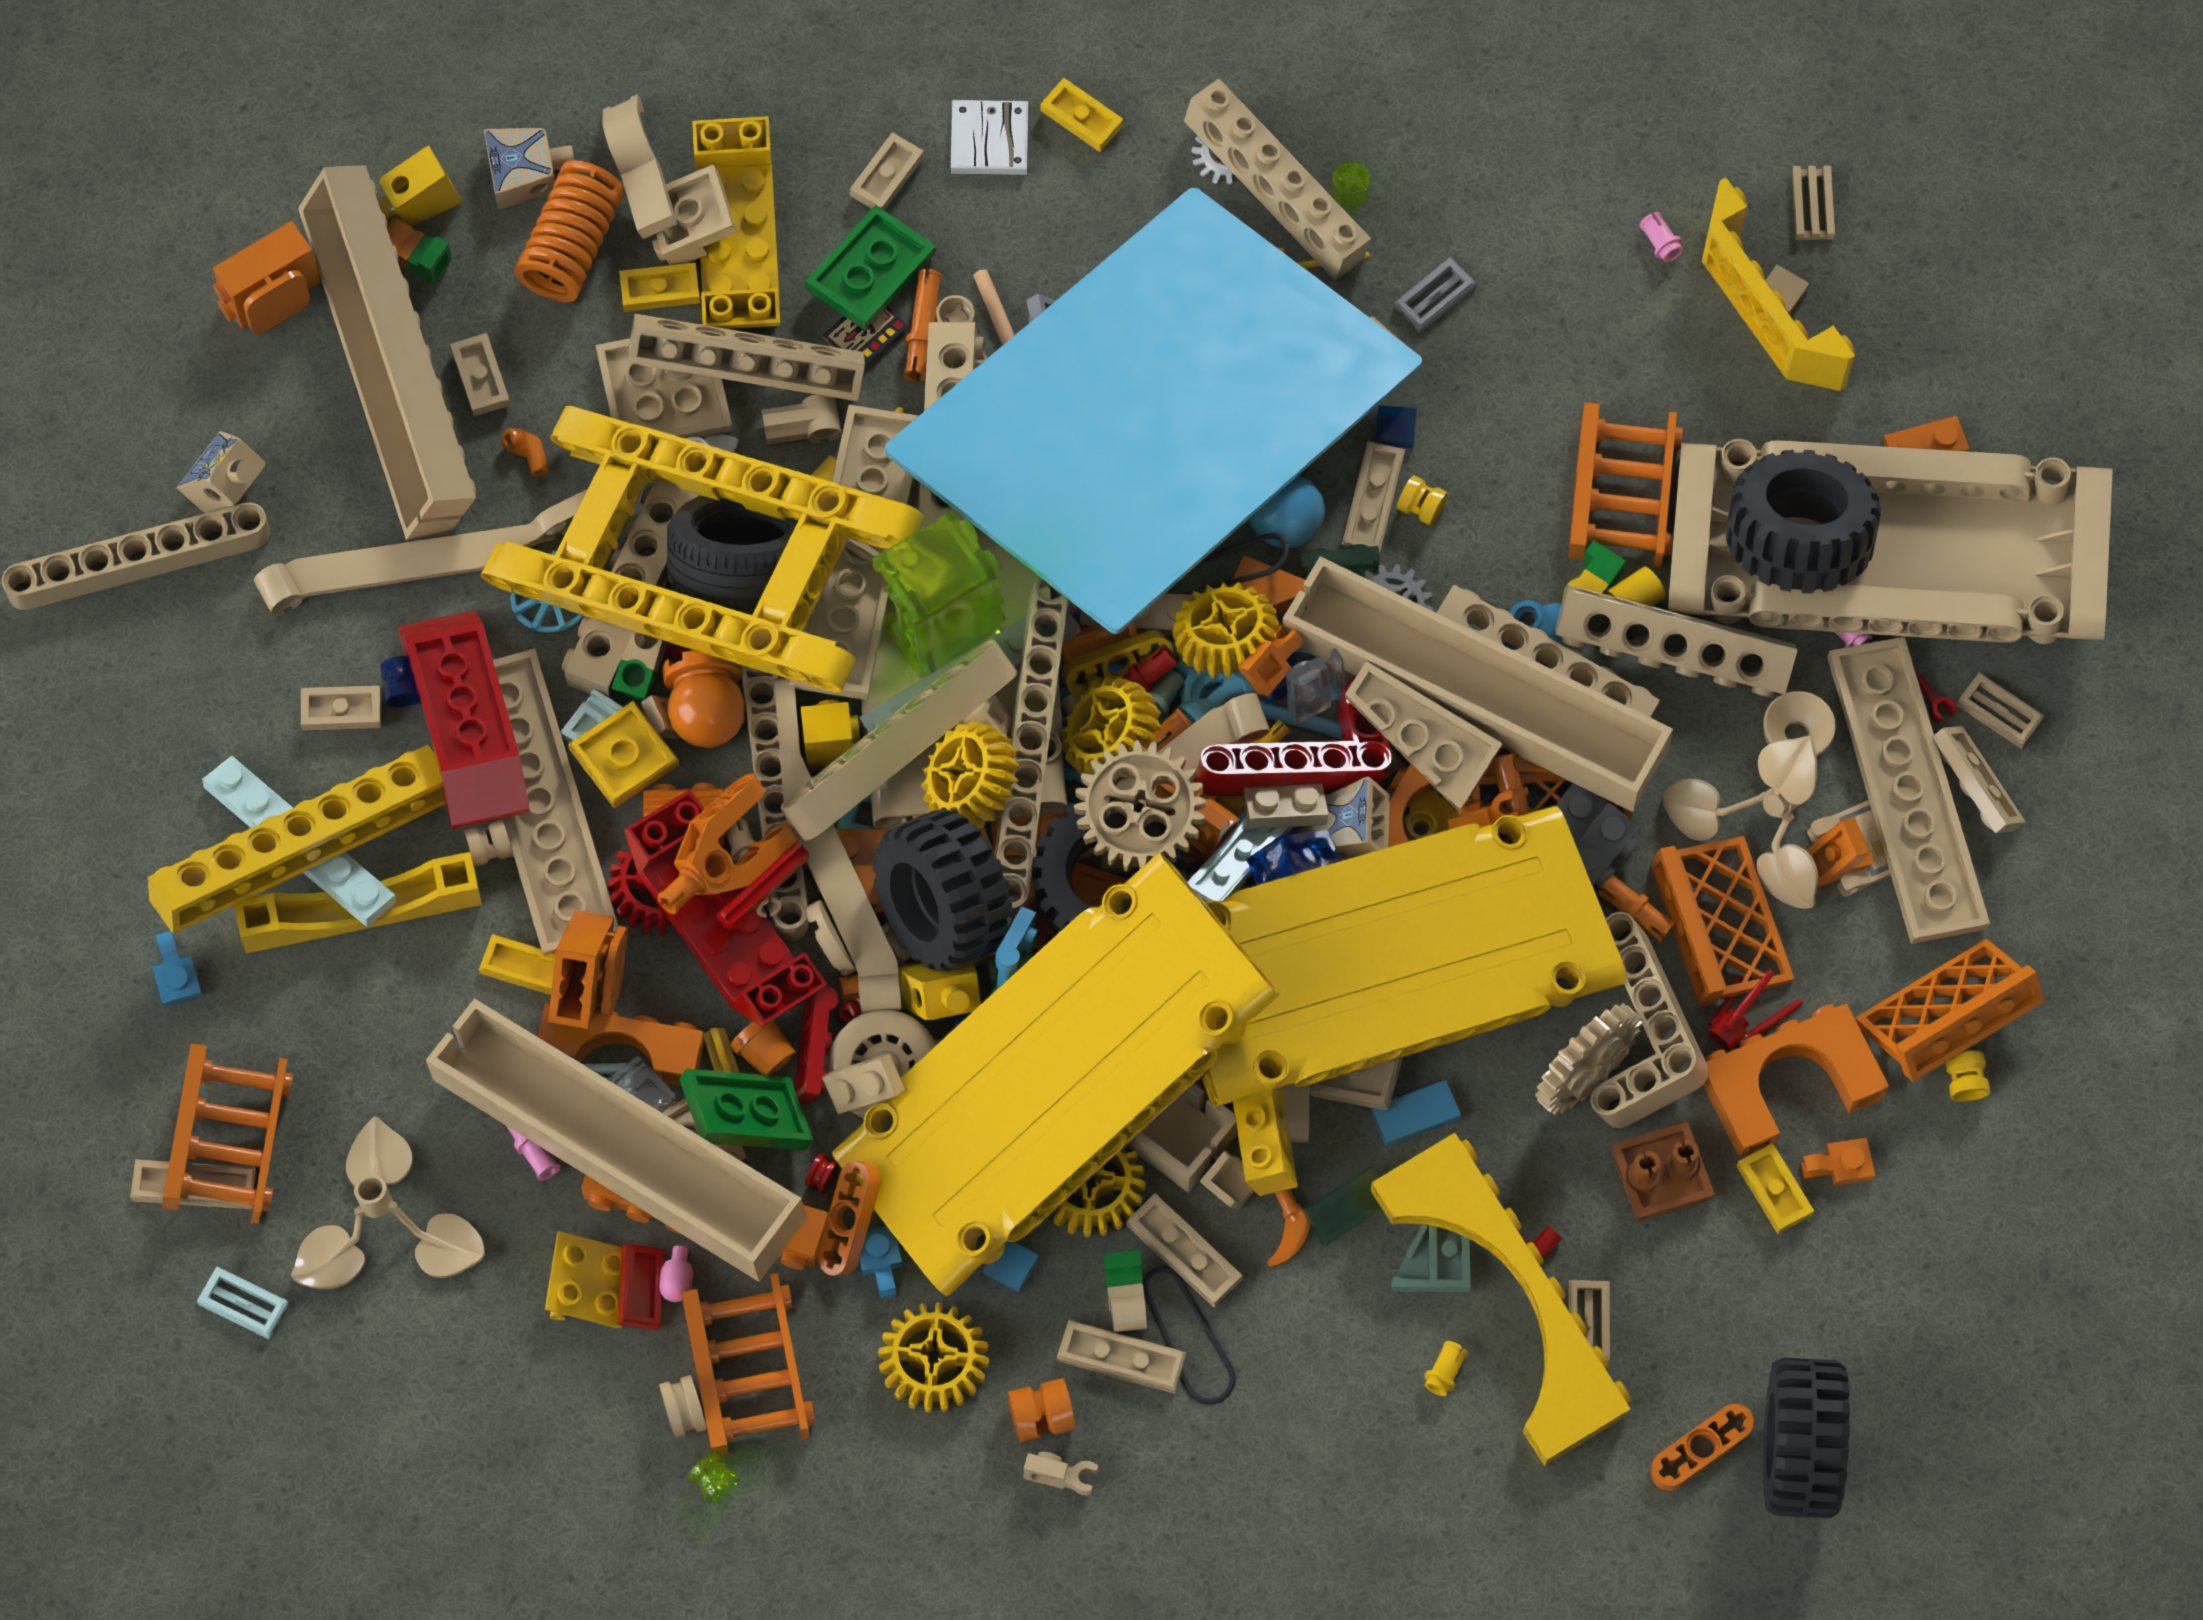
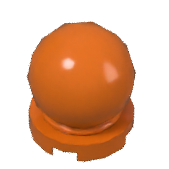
(704, 699)

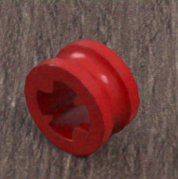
(821, 1173)

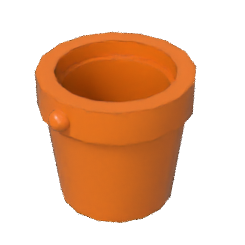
(763, 1047)

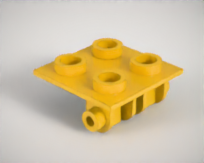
(584, 1280)

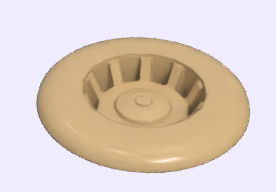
(882, 1023)

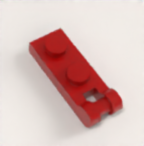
(814, 1045)

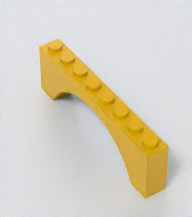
(1450, 1193)

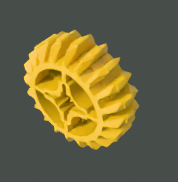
(1223, 628)
(1101, 724)
(971, 772)
(1106, 1184)
(916, 1356)

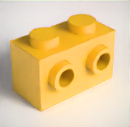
(828, 732)

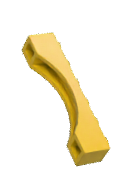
(299, 917)

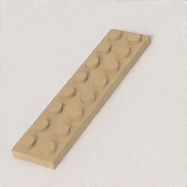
(855, 597)
(1908, 790)
(553, 839)

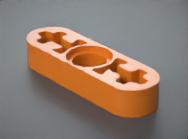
(863, 1210)
(1732, 1438)

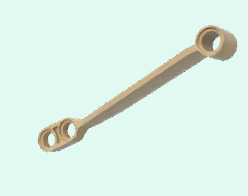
(403, 562)
(1235, 722)
(837, 878)

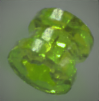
(1350, 175)
(713, 1477)

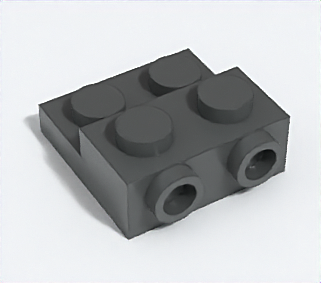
(1597, 831)

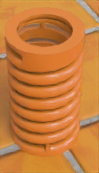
(569, 231)

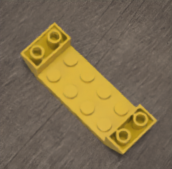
(740, 269)
(1819, 361)

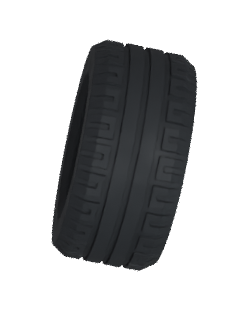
(724, 551)

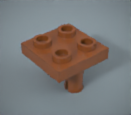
(1662, 1172)

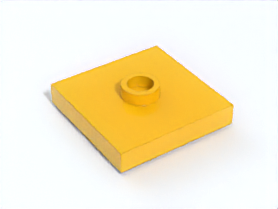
(623, 754)

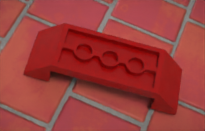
(466, 718)
(744, 963)

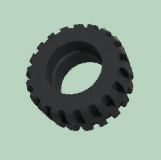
(1798, 553)
(1056, 858)
(942, 890)
(1806, 1438)

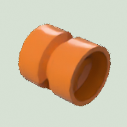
(1041, 1410)

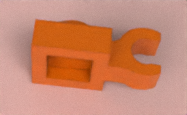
(1269, 664)
(1484, 813)
(1844, 1161)

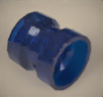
(401, 685)

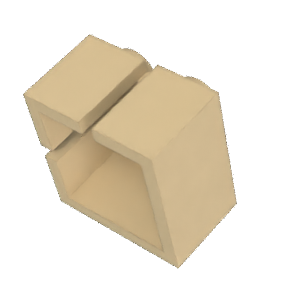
(1185, 1139)

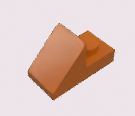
(1840, 852)

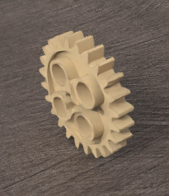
(1148, 771)
(1588, 1059)

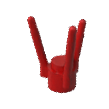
(1730, 1027)

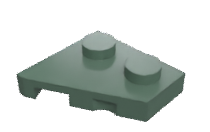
(1435, 1263)

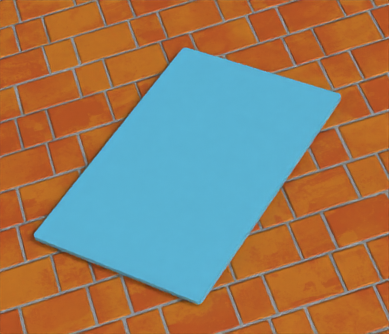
(1153, 409)

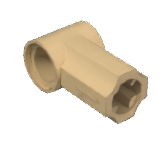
(811, 420)

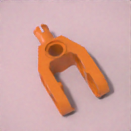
(702, 844)

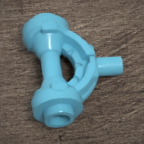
(1195, 684)

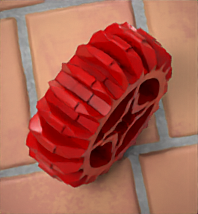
(622, 885)

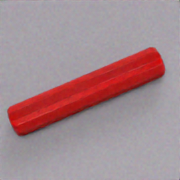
(763, 886)

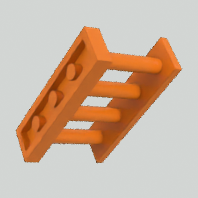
(1589, 499)
(189, 1147)
(709, 1352)

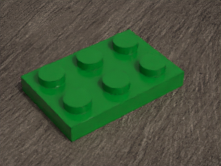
(870, 267)
(746, 1109)

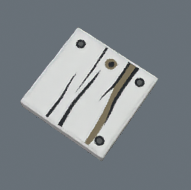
(989, 137)

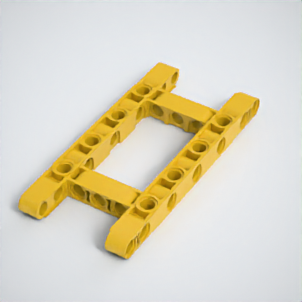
(635, 455)

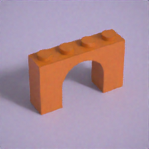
(1827, 1039)

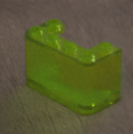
(941, 593)

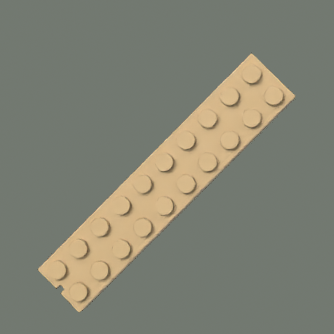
(387, 352)
(1482, 682)
(617, 1140)

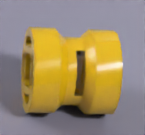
(1422, 500)
(1968, 1076)

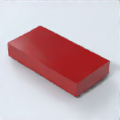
(639, 1287)

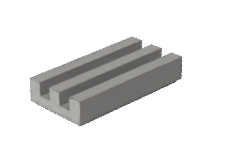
(1412, 315)

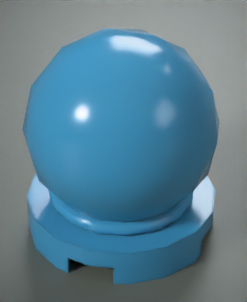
(1293, 513)

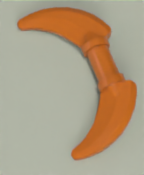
(1295, 1229)

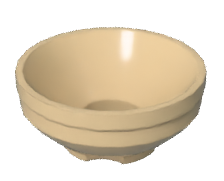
(1801, 709)

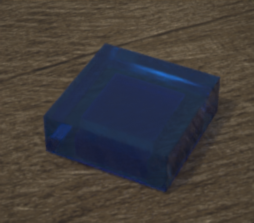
(1396, 426)

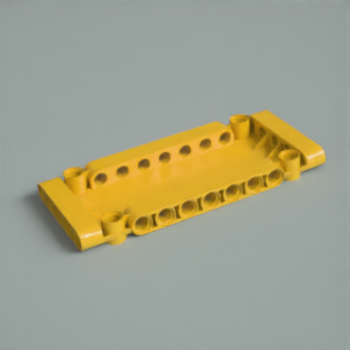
(1413, 950)
(1056, 1072)

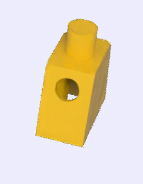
(417, 189)
(940, 992)

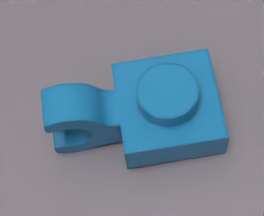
(176, 976)
(879, 1256)

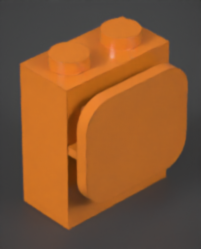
(267, 280)
(587, 969)

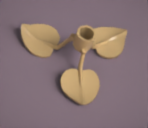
(1792, 774)
(374, 1161)

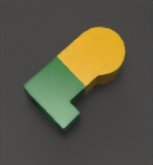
(1601, 570)

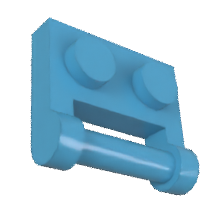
(1016, 946)

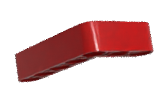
(1359, 755)

